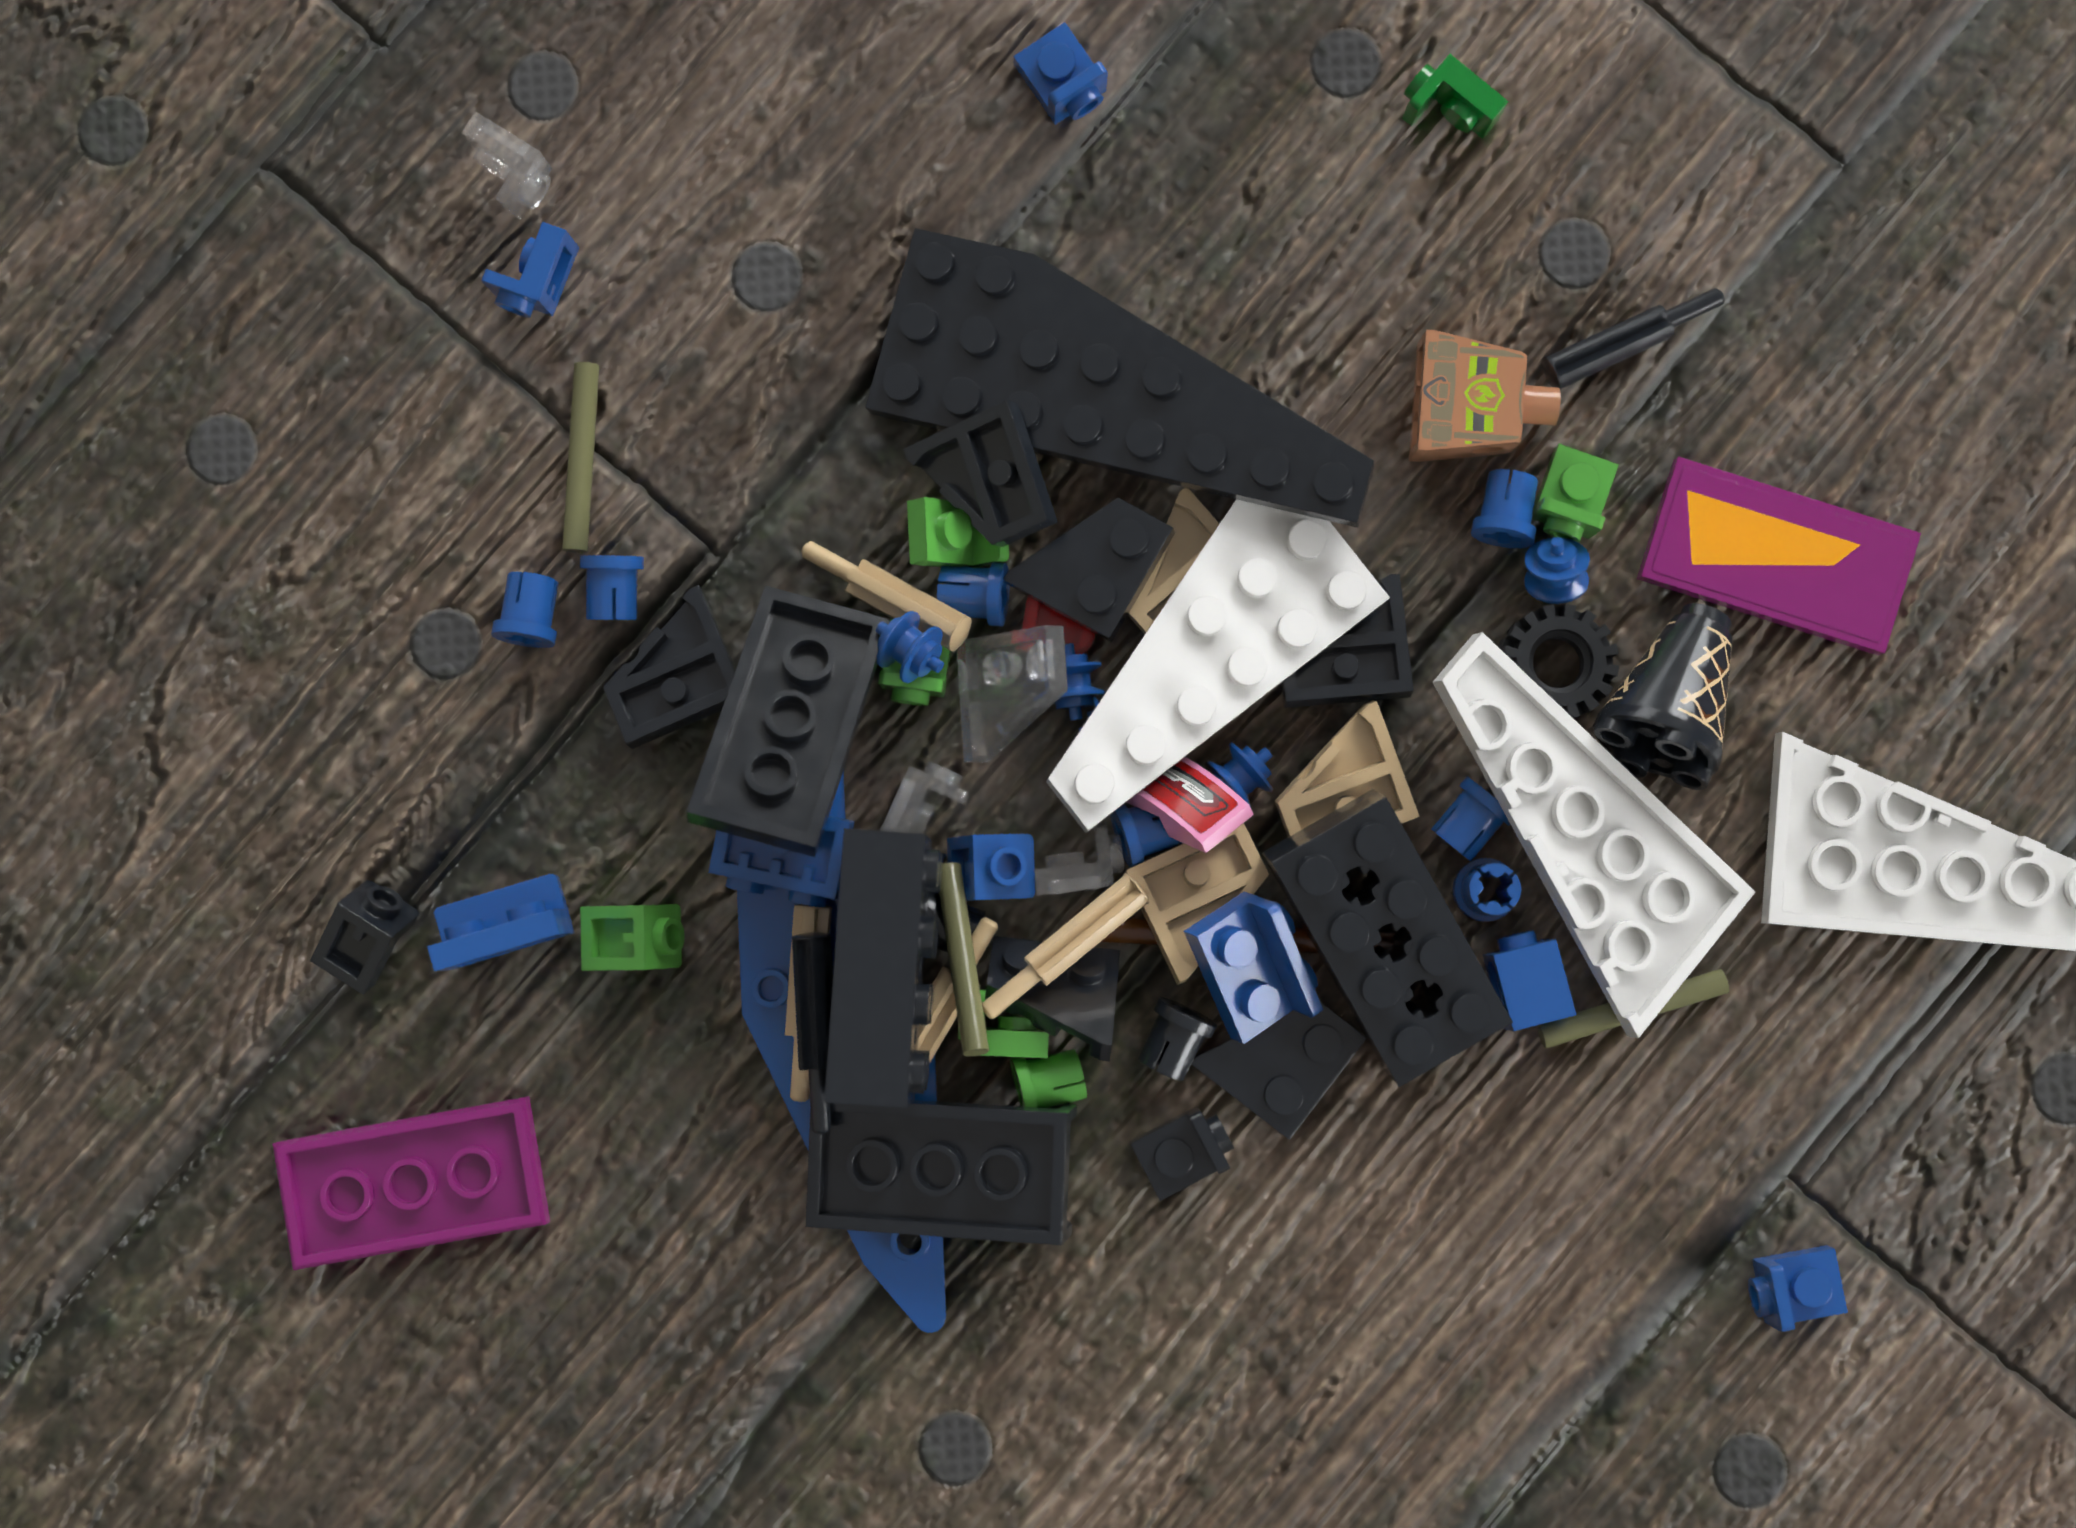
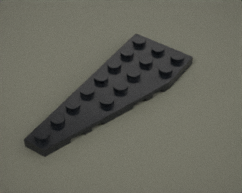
(1095, 383)

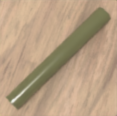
(580, 457)
(962, 962)
(1603, 1017)

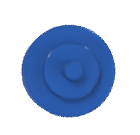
(1556, 570)
(910, 647)
(1078, 683)
(1244, 771)

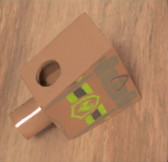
(1473, 399)

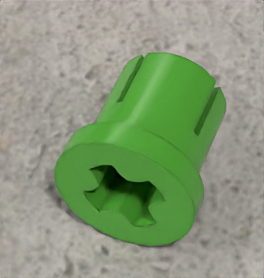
(1048, 1080)

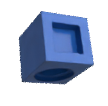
(1529, 980)

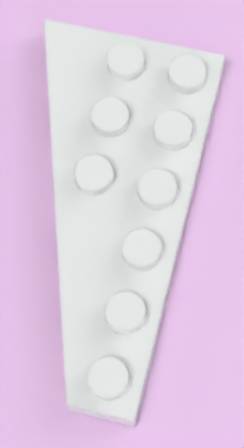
(1239, 624)
(1614, 859)
(1903, 863)

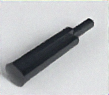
(1624, 340)
(813, 1012)

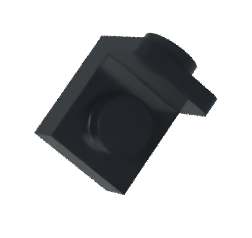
(363, 935)
(1182, 1151)

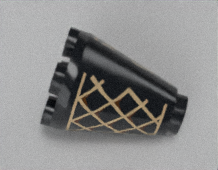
(1674, 701)

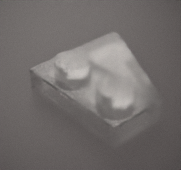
(1007, 686)

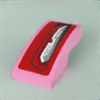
(1193, 805)

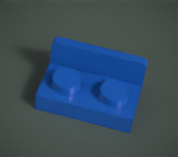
(756, 864)
(500, 922)
(1253, 965)

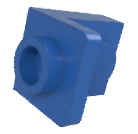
(1062, 75)
(544, 271)
(995, 865)
(1797, 1287)

